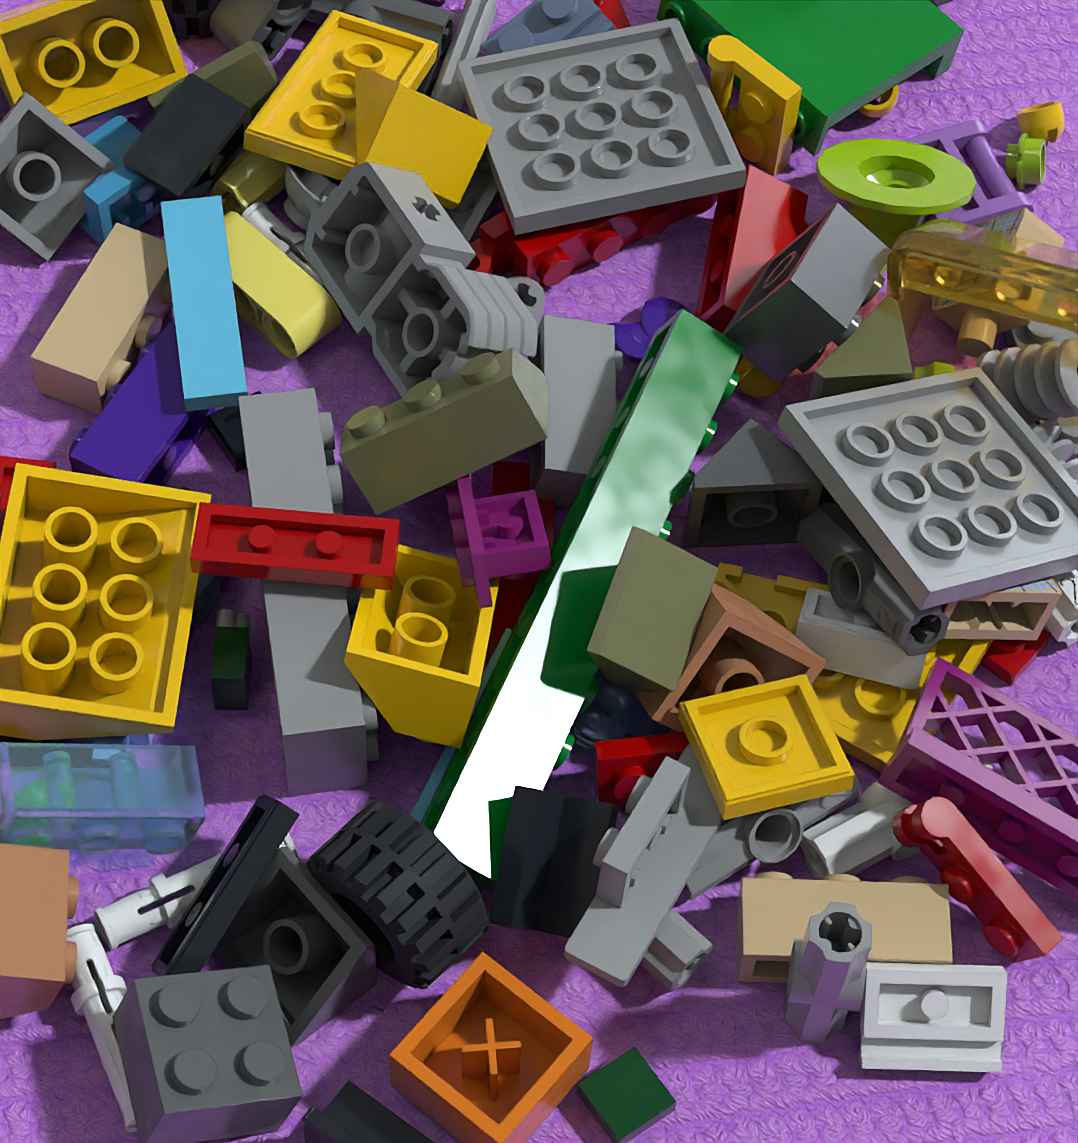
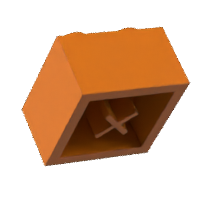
(490, 1058)

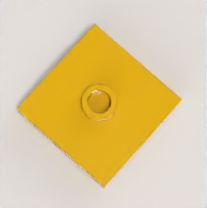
(765, 746)

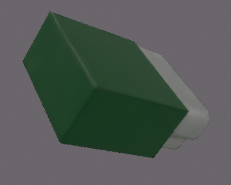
(231, 660)

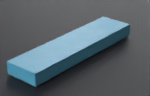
(203, 303)

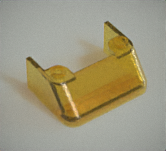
(983, 271)

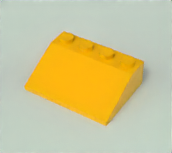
(93, 604)

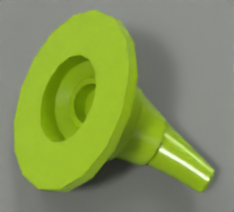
(894, 183)

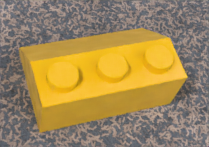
(87, 54)
(422, 647)

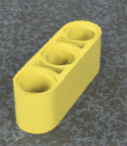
(275, 292)

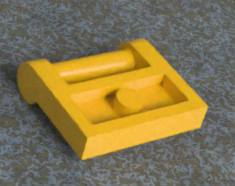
(766, 104)

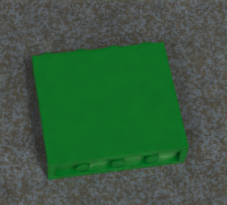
(830, 48)

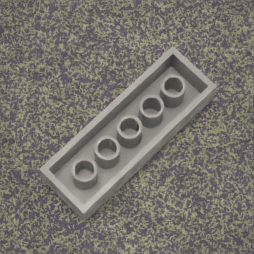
(321, 707)

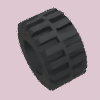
(402, 892)

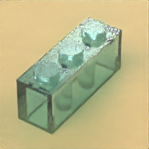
(100, 796)

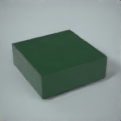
(626, 1097)

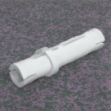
(121, 919)
(87, 1003)

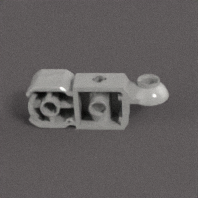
(402, 272)

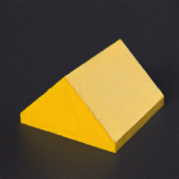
(417, 135)

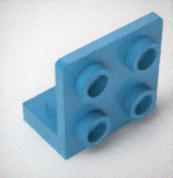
(119, 194)

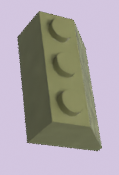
(446, 429)

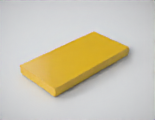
(314, 106)

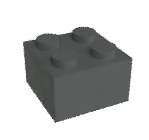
(809, 295)
(206, 1055)

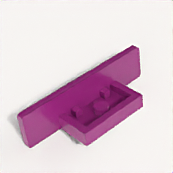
(495, 536)

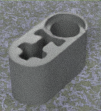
(258, 20)

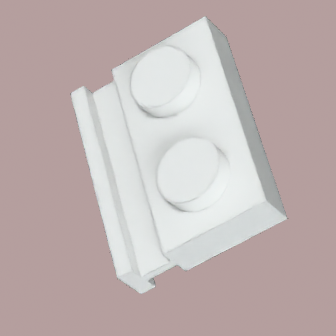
(933, 1017)

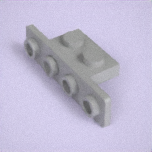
(645, 868)

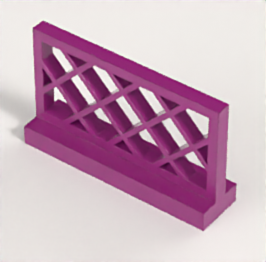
(1001, 810)

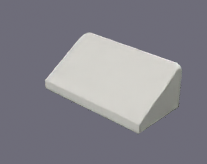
(855, 643)

